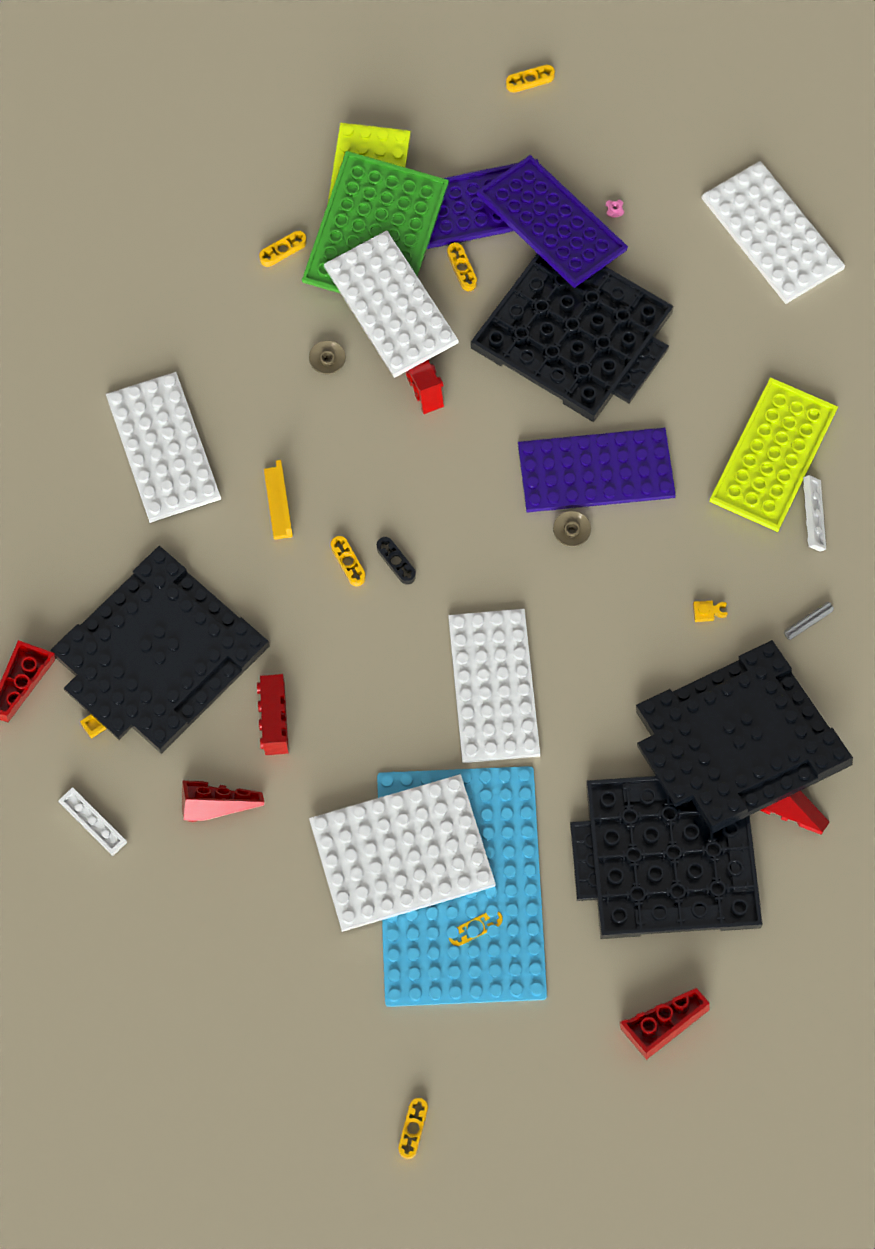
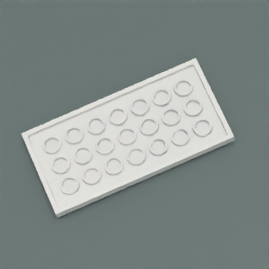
(773, 232)
(391, 304)
(163, 447)
(493, 686)

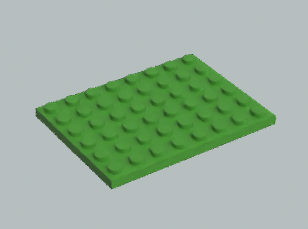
(371, 200)

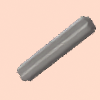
(808, 620)

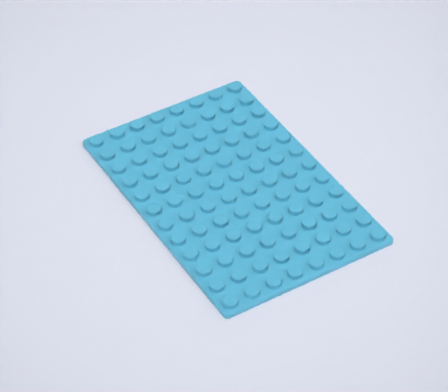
(506, 960)

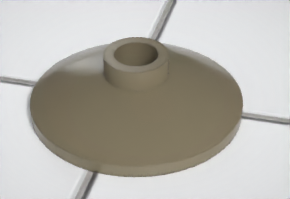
(327, 350)
(575, 521)

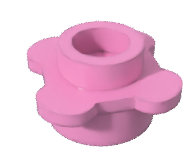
(615, 212)

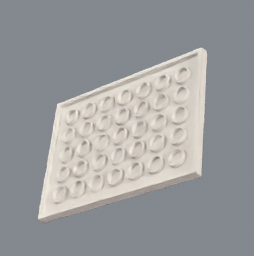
(401, 852)

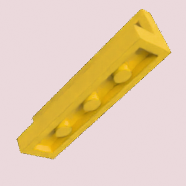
(278, 501)

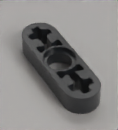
(396, 552)

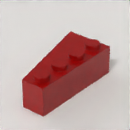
(426, 386)
(21, 676)
(273, 714)
(658, 1026)

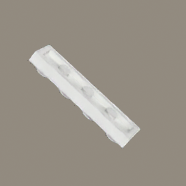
(814, 513)
(92, 821)

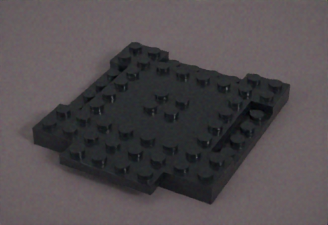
(577, 339)
(156, 653)
(739, 739)
(661, 864)

